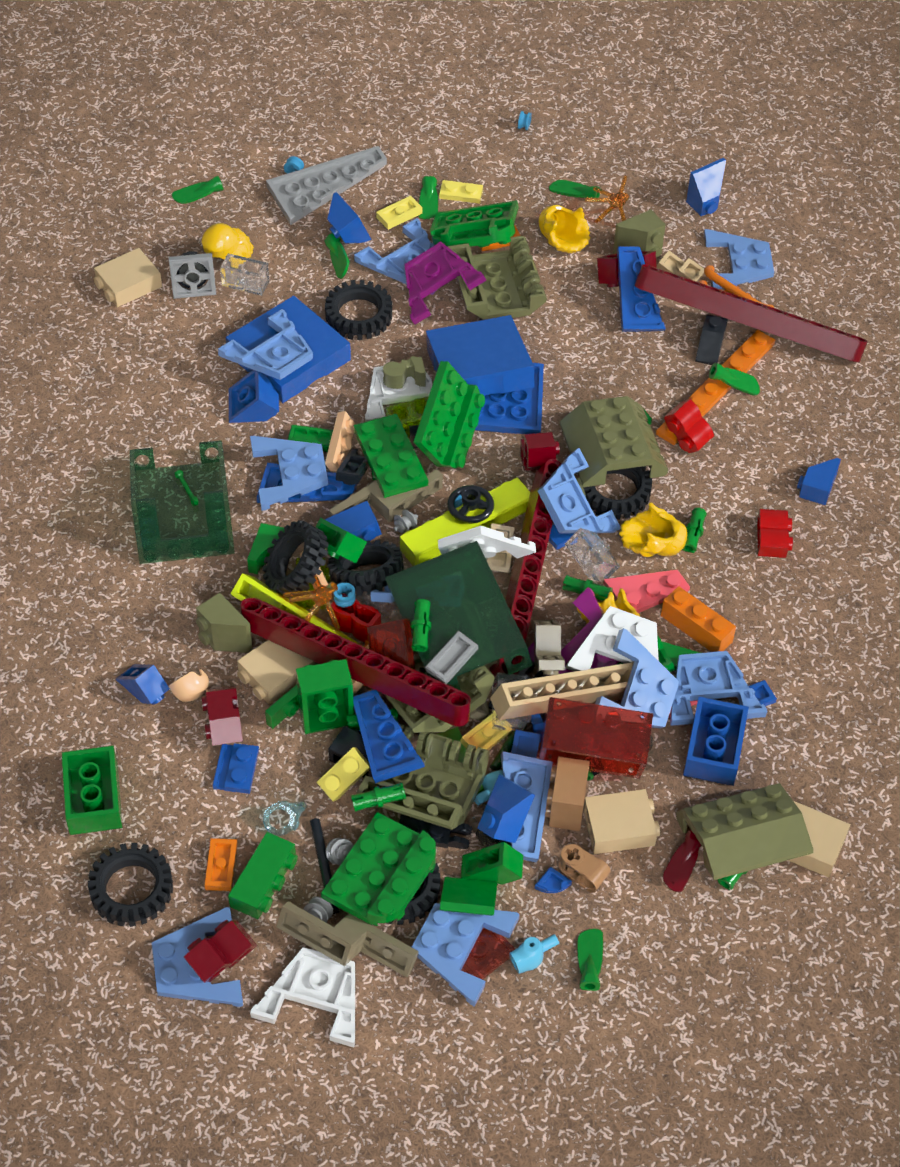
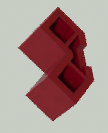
(608, 267)
(537, 449)
(223, 715)
(223, 950)

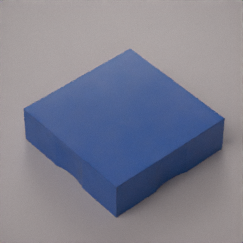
(328, 346)
(484, 354)

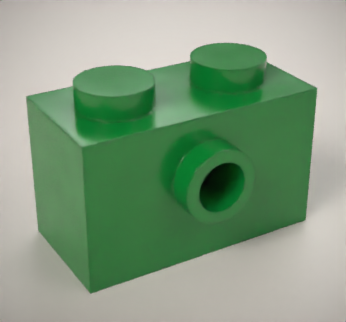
(341, 541)

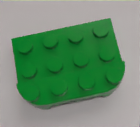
(475, 225)
(449, 418)
(382, 871)

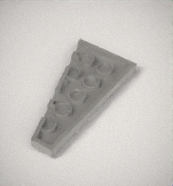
(311, 187)

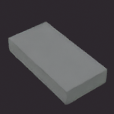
(451, 657)

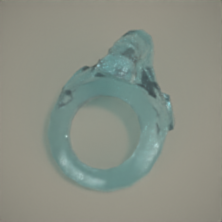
(294, 811)

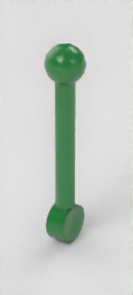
(179, 475)

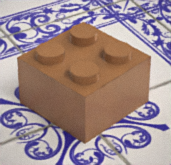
(567, 793)

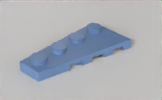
(535, 777)

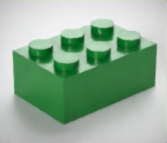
(325, 695)
(91, 790)

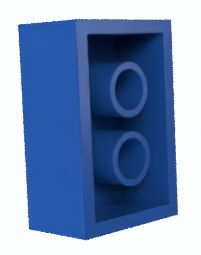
(716, 741)

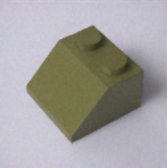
(641, 231)
(223, 626)

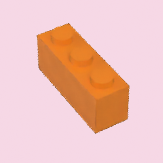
(698, 620)

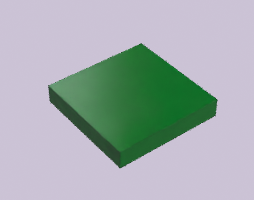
(468, 896)

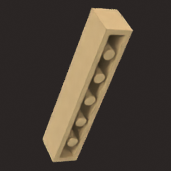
(532, 695)

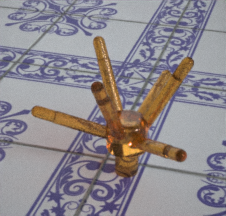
(616, 200)
(320, 596)

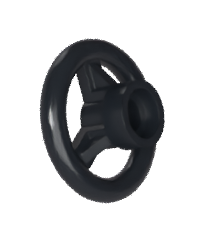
(471, 501)

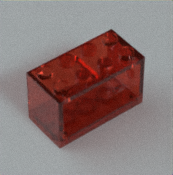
(596, 733)

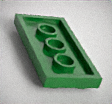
(390, 455)

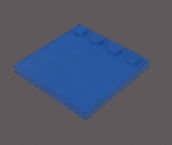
(516, 410)

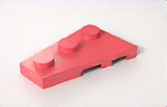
(648, 589)

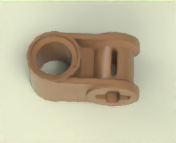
(583, 868)

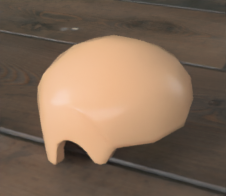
(190, 686)

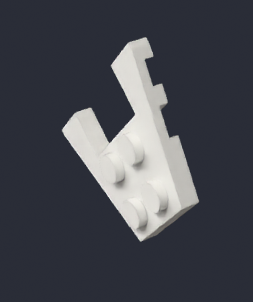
(382, 395)
(489, 542)
(604, 634)
(318, 983)

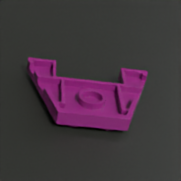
(432, 271)
(590, 608)

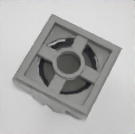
(192, 272)

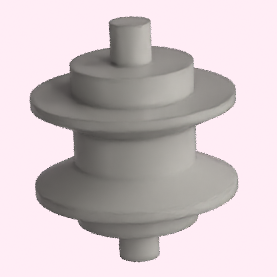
(405, 522)
(338, 850)
(319, 908)

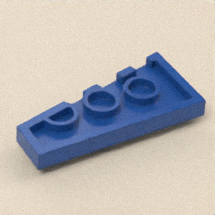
(637, 306)
(333, 491)
(384, 741)

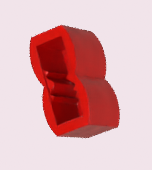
(689, 426)
(773, 533)
(356, 618)

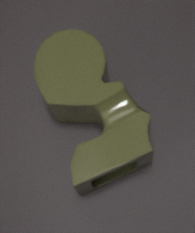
(397, 373)

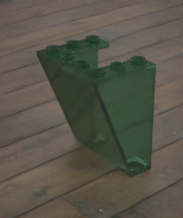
(163, 514)
(462, 600)

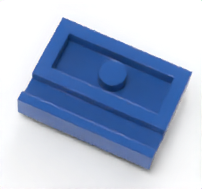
(236, 768)

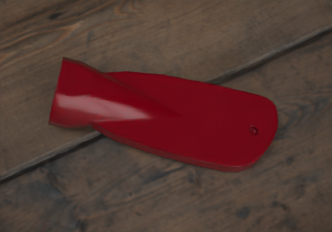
(682, 863)

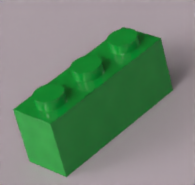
(263, 876)

